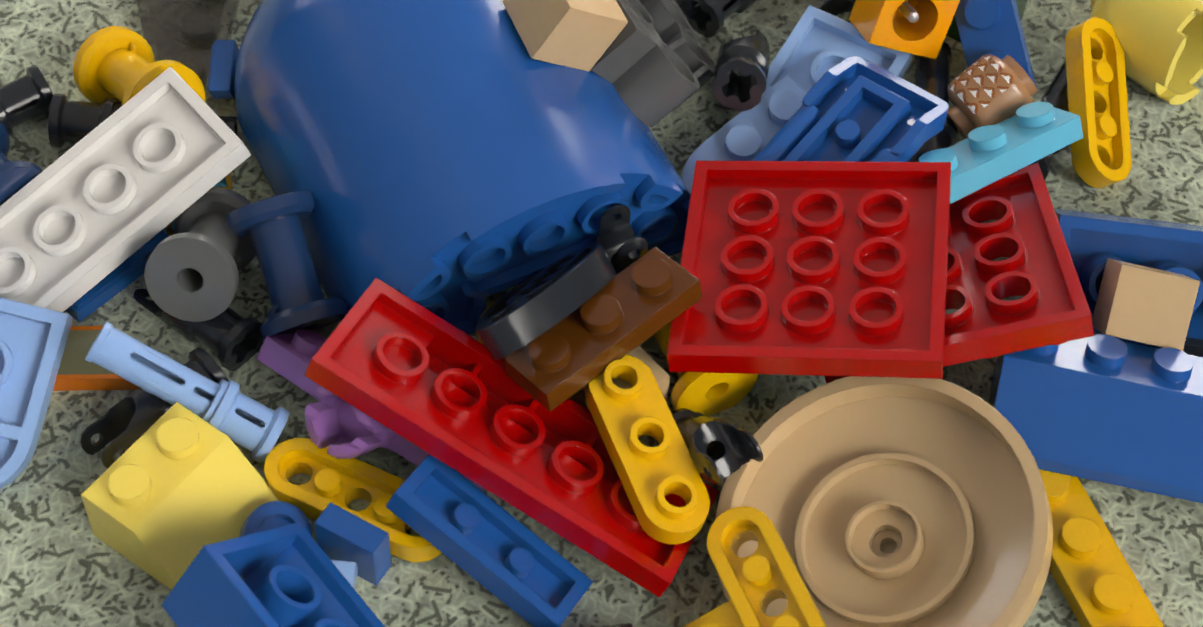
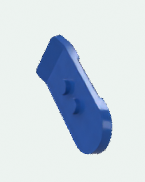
(858, 117)

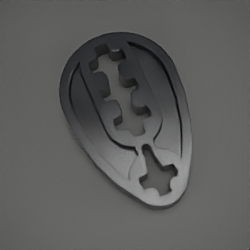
(544, 300)

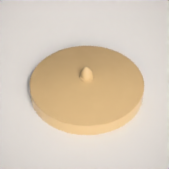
(901, 505)

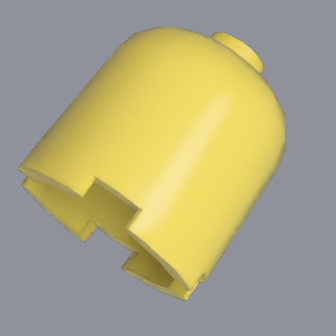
(1159, 43)

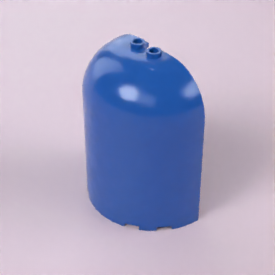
(441, 148)

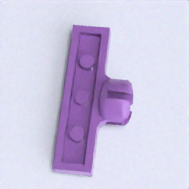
(332, 420)

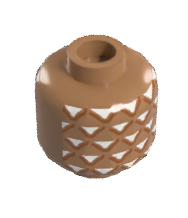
(988, 93)

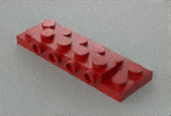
(466, 412)

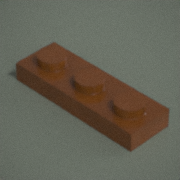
(603, 328)

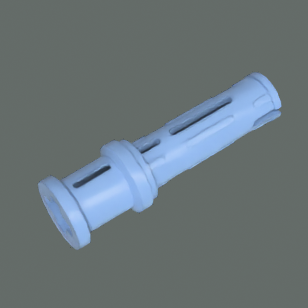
(218, 404)

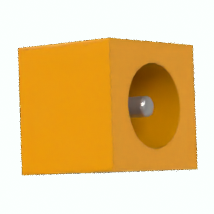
(905, 24)

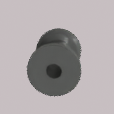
(198, 266)

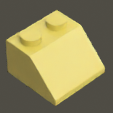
(174, 495)

